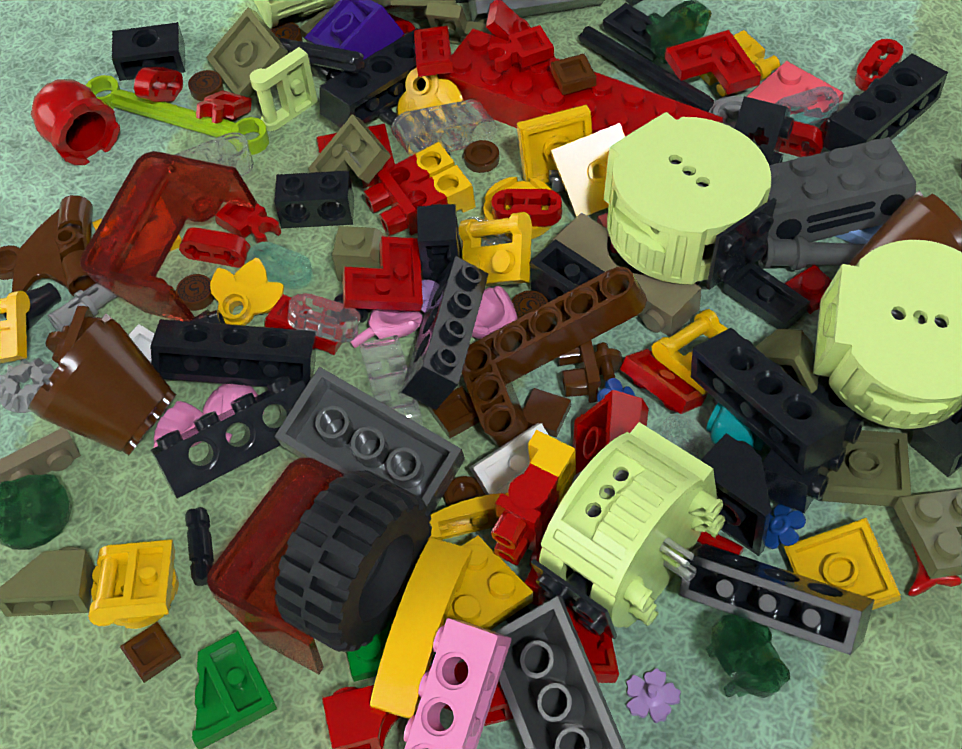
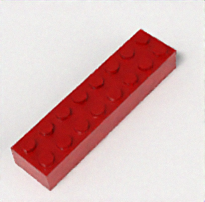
(533, 92)

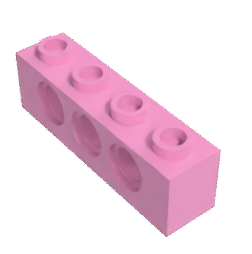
(469, 701)

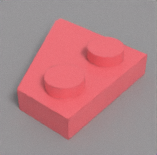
(789, 81)

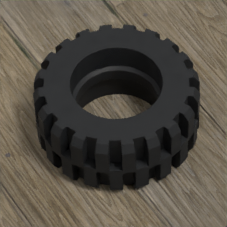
(351, 560)

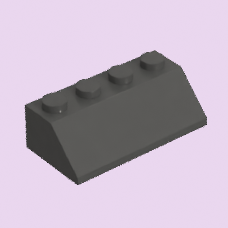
(554, 685)

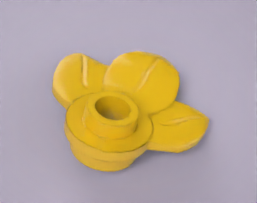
(436, 93)
(245, 288)

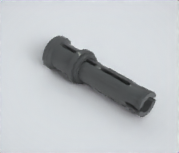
(799, 253)

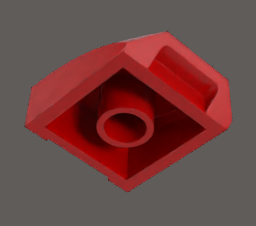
(604, 423)

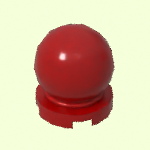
(74, 120)

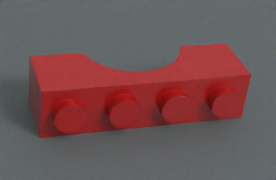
(359, 726)

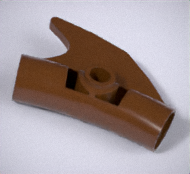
(57, 248)

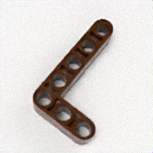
(539, 339)

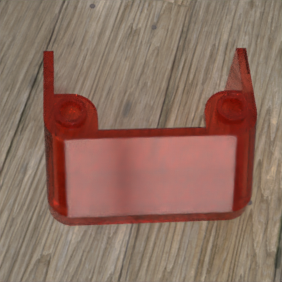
(146, 220)
(249, 565)

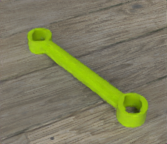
(178, 115)

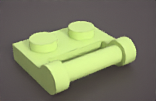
(294, 86)

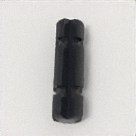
(199, 544)

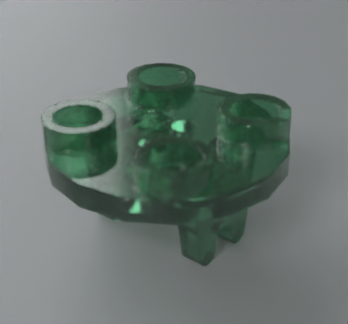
(679, 25)
(48, 511)
(747, 657)

